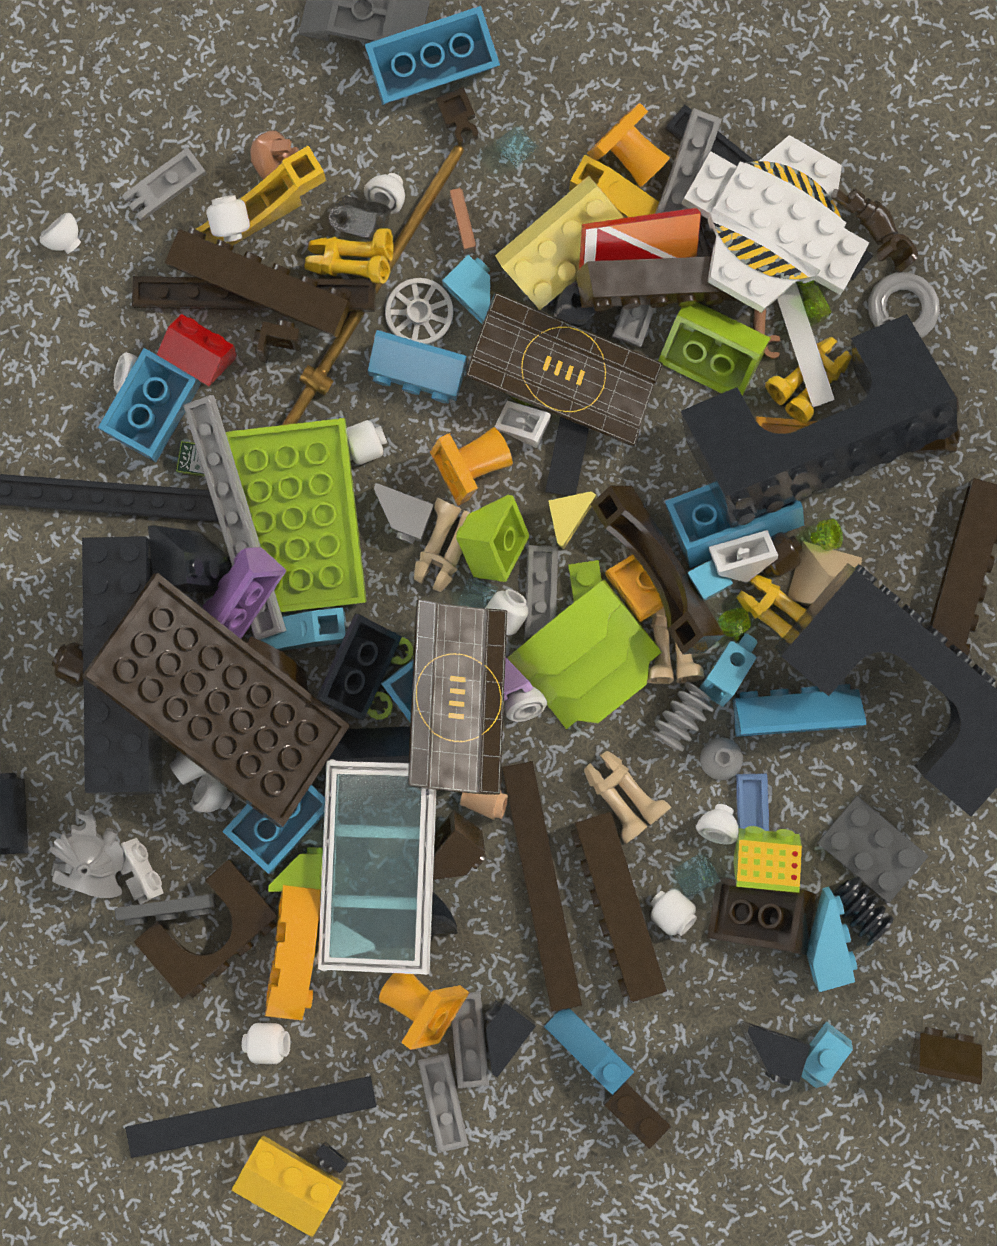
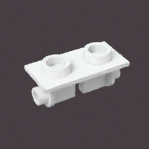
(146, 882)

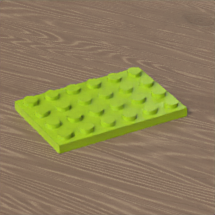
(304, 509)

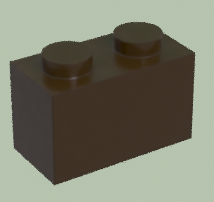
(637, 1115)

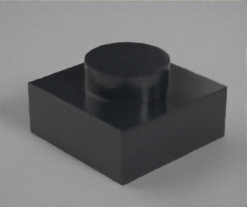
(331, 1159)

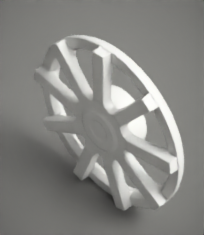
(419, 310)

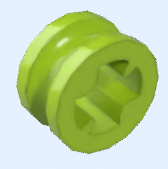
(397, 660)
(384, 697)

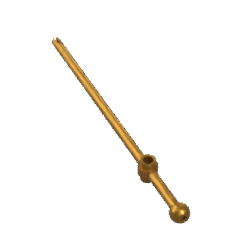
(316, 379)

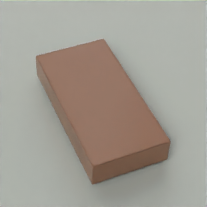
(463, 221)

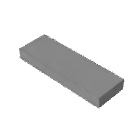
(540, 587)
(470, 1043)
(443, 1103)

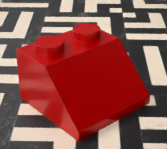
(196, 350)

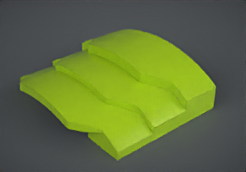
(588, 657)

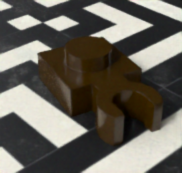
(457, 112)

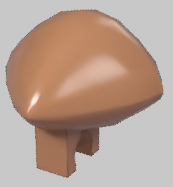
(269, 151)

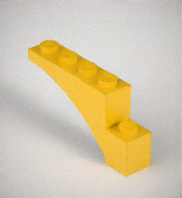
(277, 193)

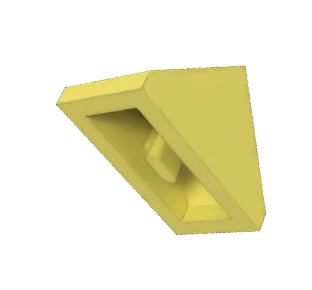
(568, 515)

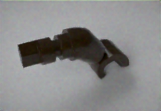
(880, 225)

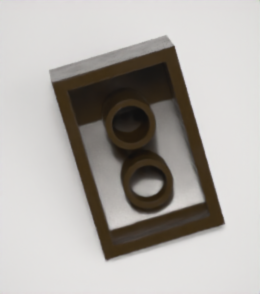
(762, 917)

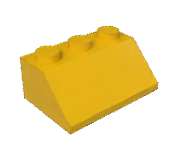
(287, 1186)

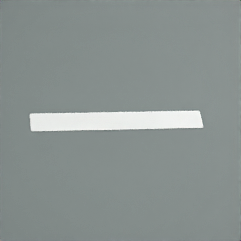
(805, 346)

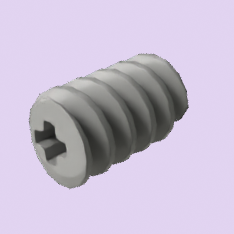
(683, 717)

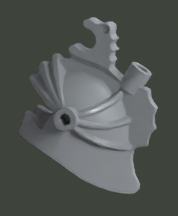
(88, 859)

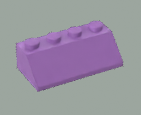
(245, 589)

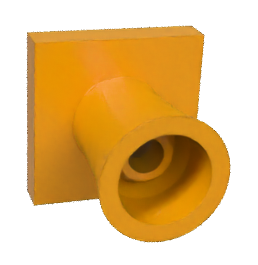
(631, 147)
(473, 460)
(428, 1010)

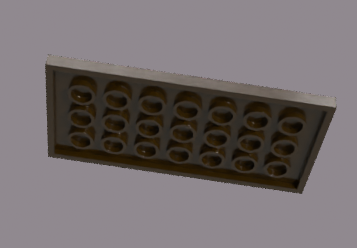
(216, 700)

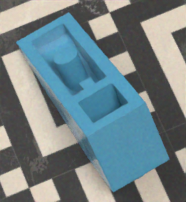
(589, 1049)

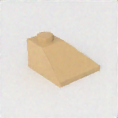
(817, 571)

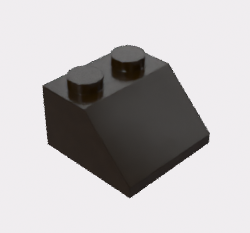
(457, 847)
(946, 1056)

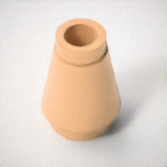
(488, 805)

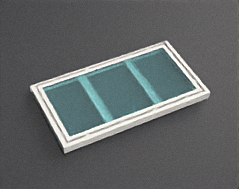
(376, 870)

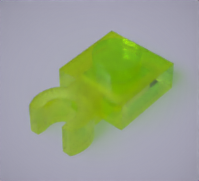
(815, 302)

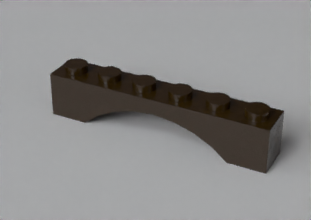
(686, 612)

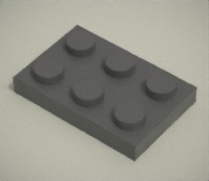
(872, 849)
(165, 909)

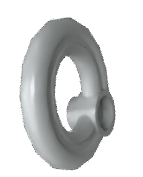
(909, 282)

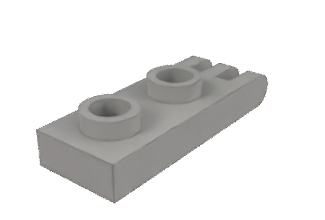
(165, 183)

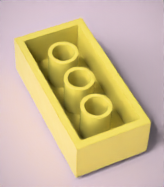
(548, 251)

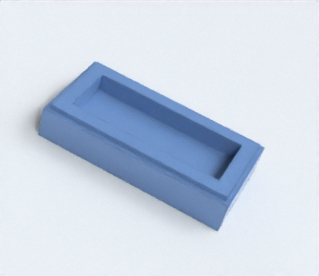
(752, 801)

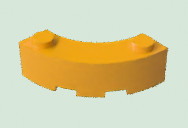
(294, 953)

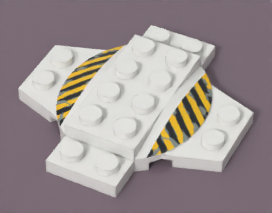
(775, 223)

